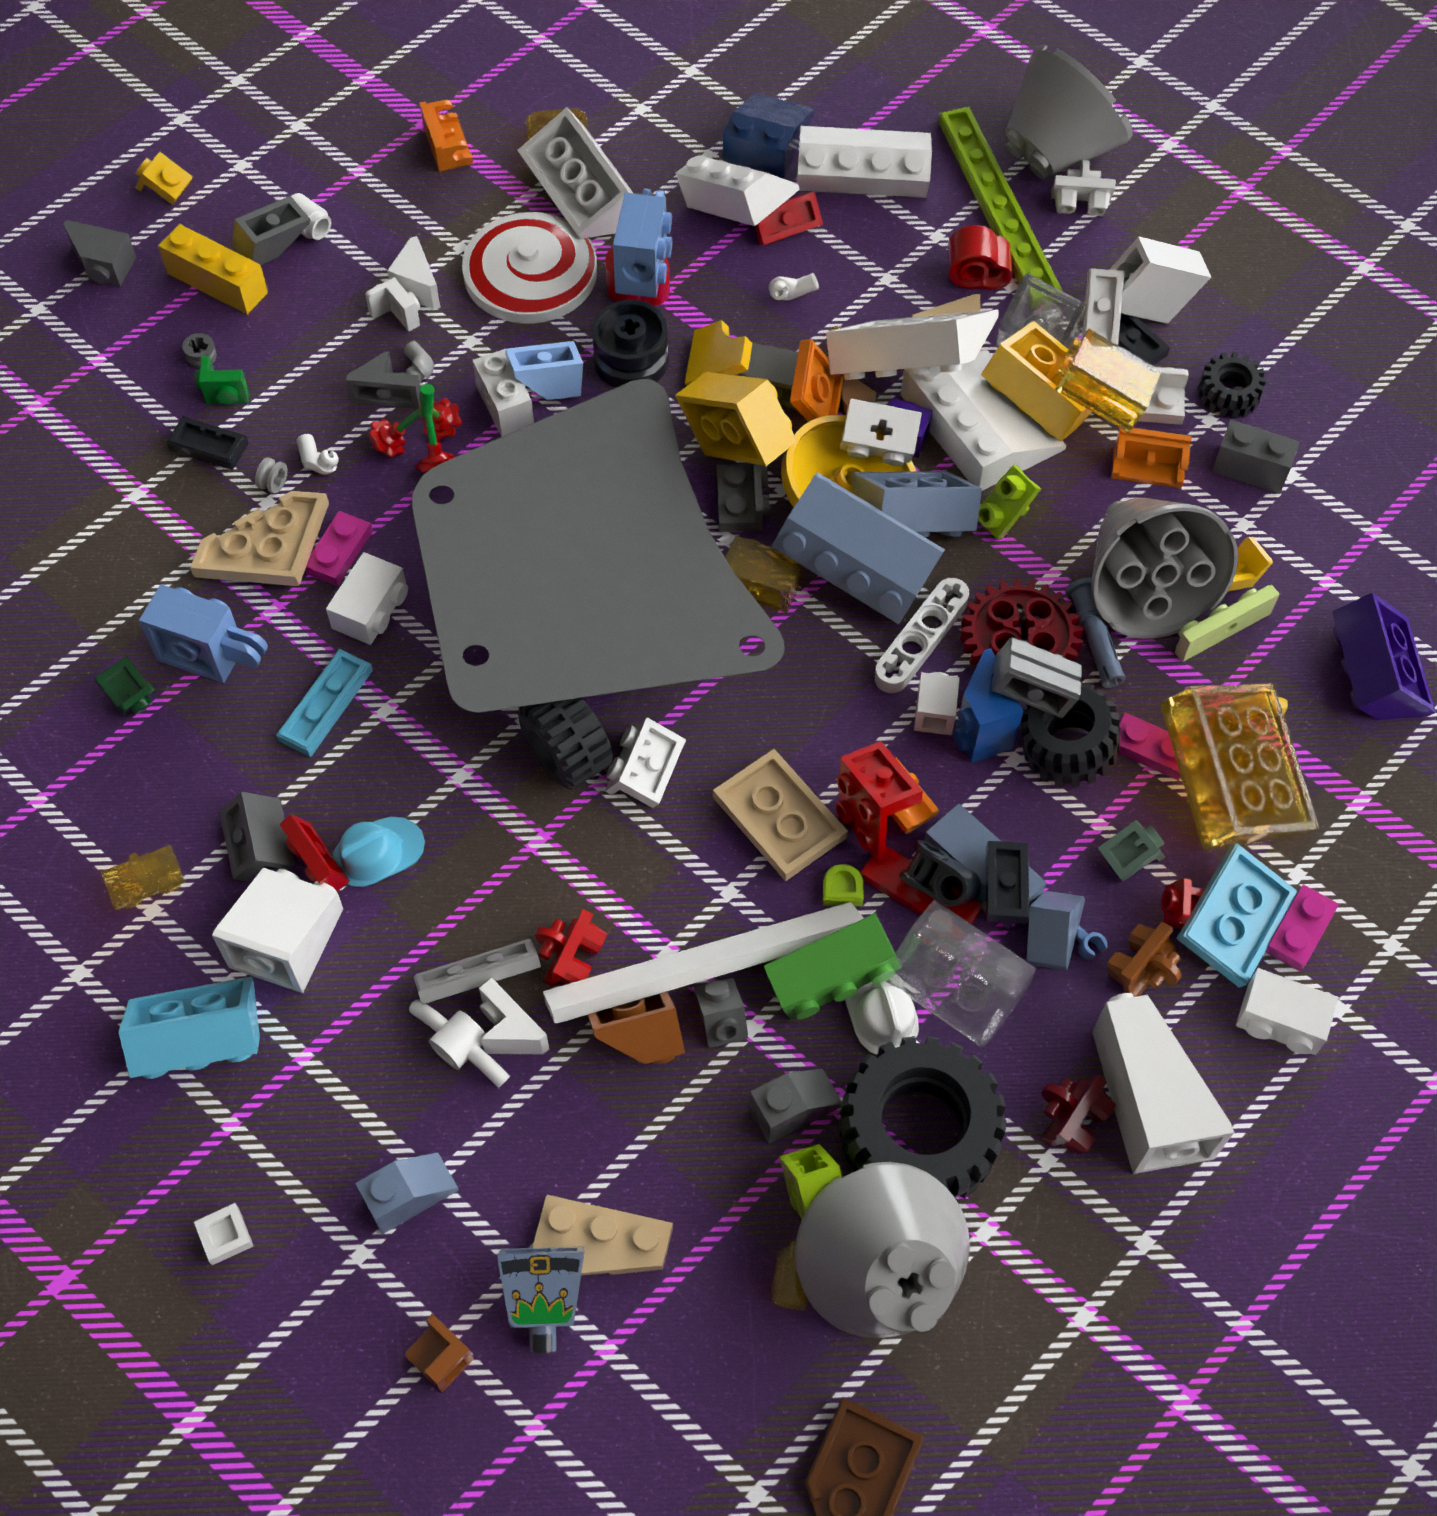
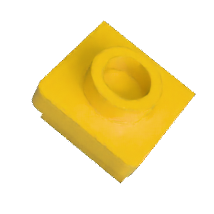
(163, 177)
(1251, 564)

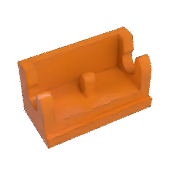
(445, 136)
(1151, 457)

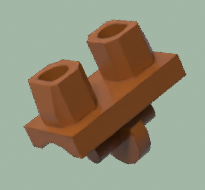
(1151, 965)

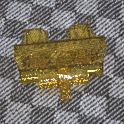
(143, 877)

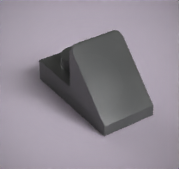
(380, 386)

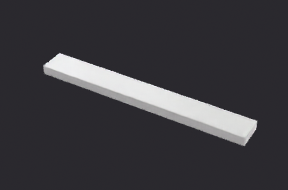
(695, 964)

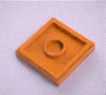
(814, 389)

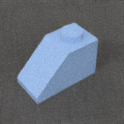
(548, 369)

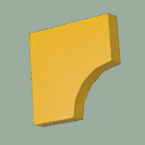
(717, 352)

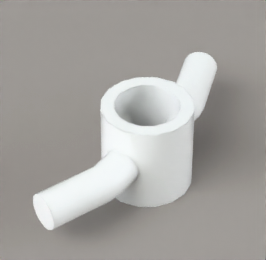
(459, 1041)

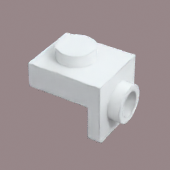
(394, 298)

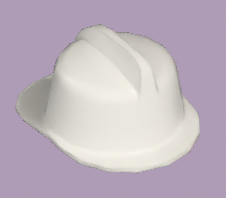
(882, 1015)

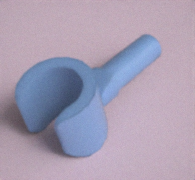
(1094, 937)

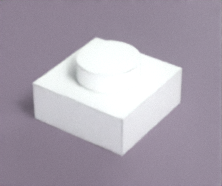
(223, 1234)

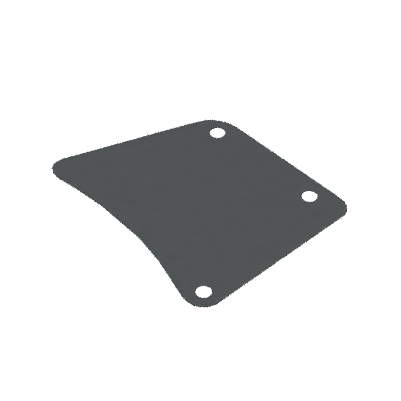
(581, 562)

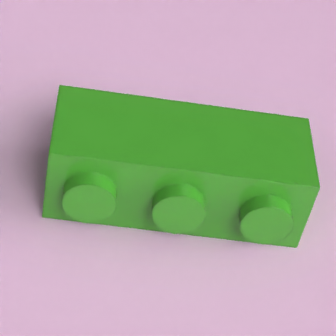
(832, 968)

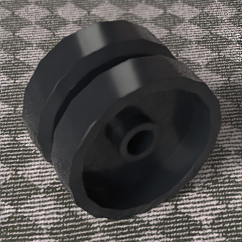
(630, 343)

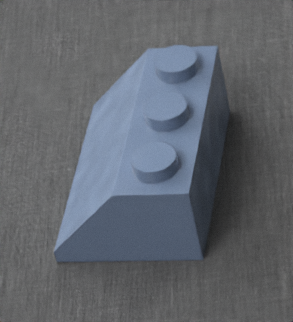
(922, 499)

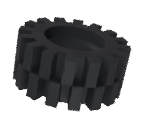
(1234, 370)

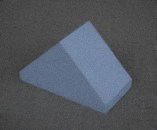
(1053, 929)

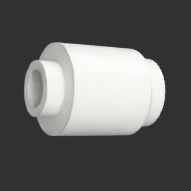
(319, 219)

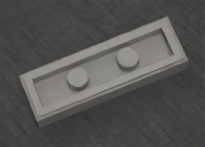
(476, 971)

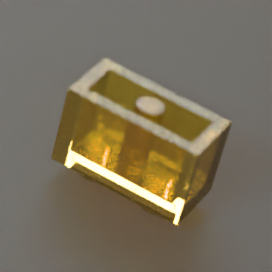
(765, 572)

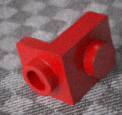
(1179, 901)

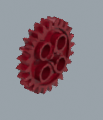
(1055, 632)

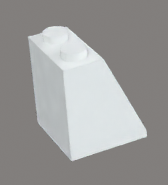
(279, 928)

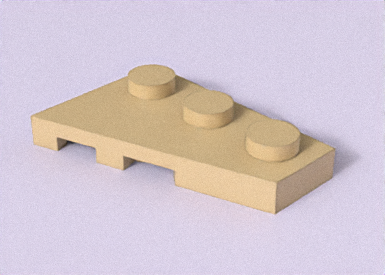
(611, 1238)

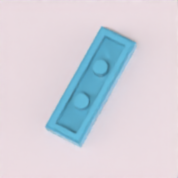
(324, 703)

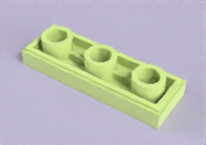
(1225, 621)

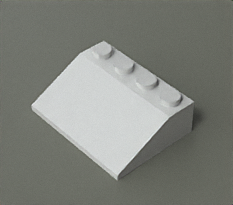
(909, 344)
(977, 423)

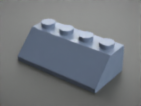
(857, 548)

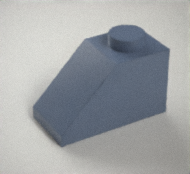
(406, 1189)

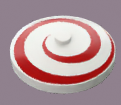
(529, 268)

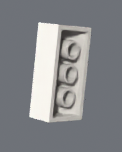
(864, 161)
(576, 175)

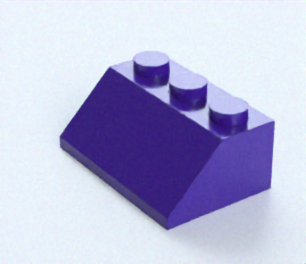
(1381, 660)

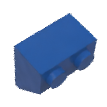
(986, 719)

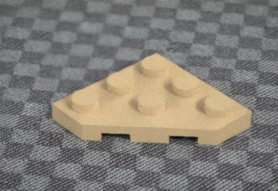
(265, 544)

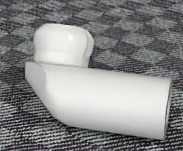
(789, 288)

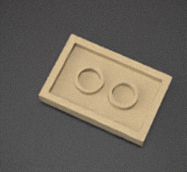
(780, 814)

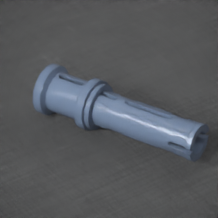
(1096, 633)

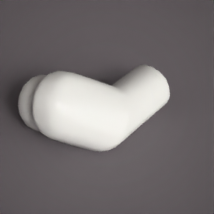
(314, 460)

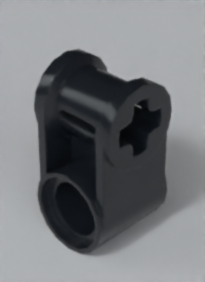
(933, 874)

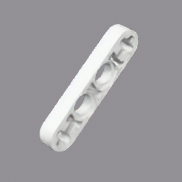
(923, 635)

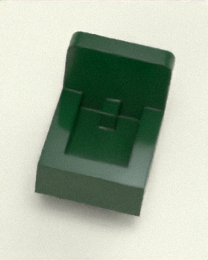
(126, 688)

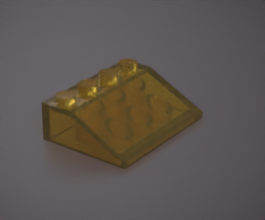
(1238, 764)

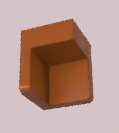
(439, 1354)

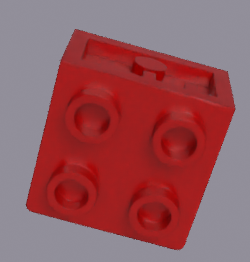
(871, 789)

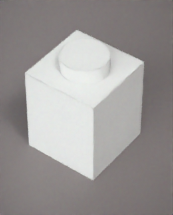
(936, 703)

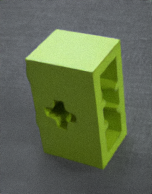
(807, 1174)

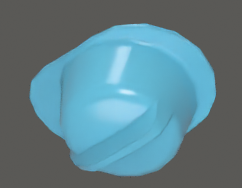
(378, 849)

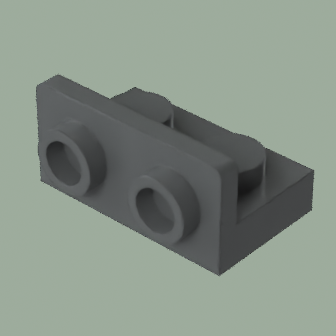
(741, 497)

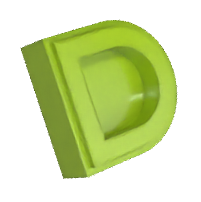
(842, 885)

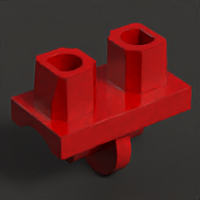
(580, 935)

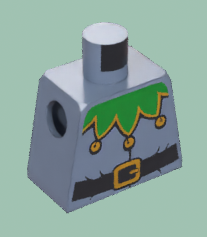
(541, 1290)

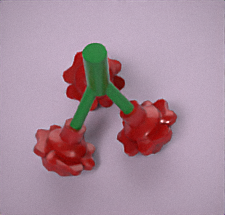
(439, 422)

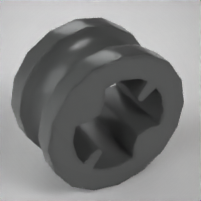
(195, 342)

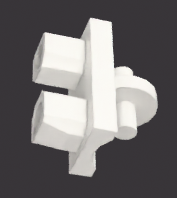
(1082, 186)

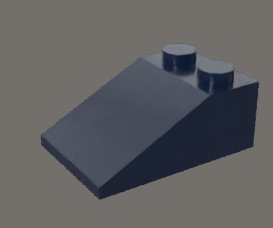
(765, 134)

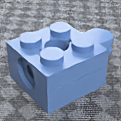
(642, 244)
(198, 634)

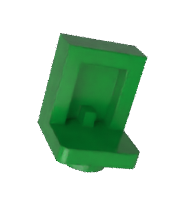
(221, 386)

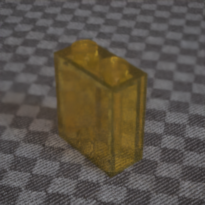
(1107, 380)

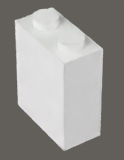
(1159, 279)

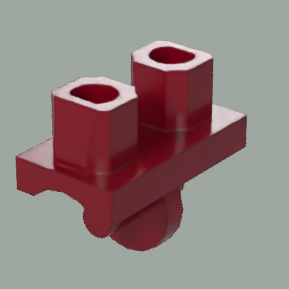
(1069, 1106)

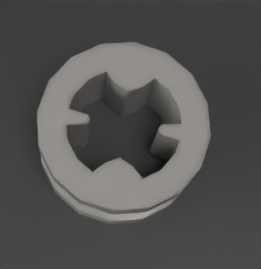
(271, 475)

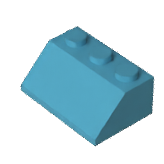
(190, 1028)

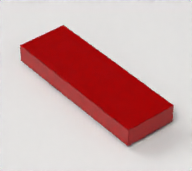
(885, 878)

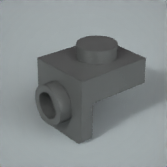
(721, 1012)

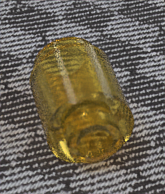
(785, 1281)

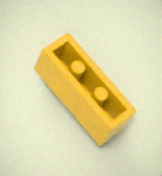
(213, 269)

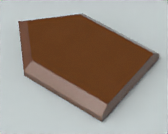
(861, 1464)

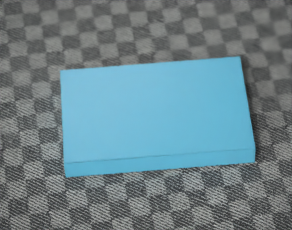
(1237, 915)

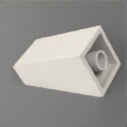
(1158, 1094)

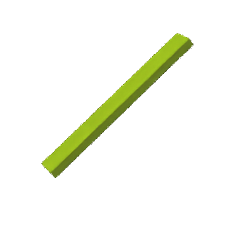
(995, 195)

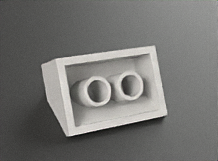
(732, 190)

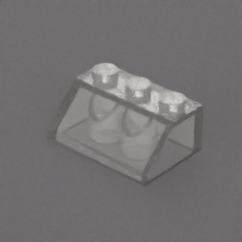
(960, 973)

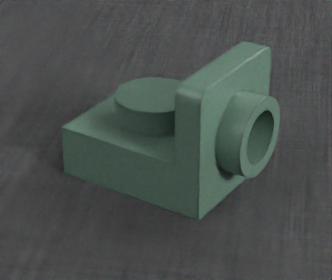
(1132, 849)

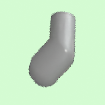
(422, 362)

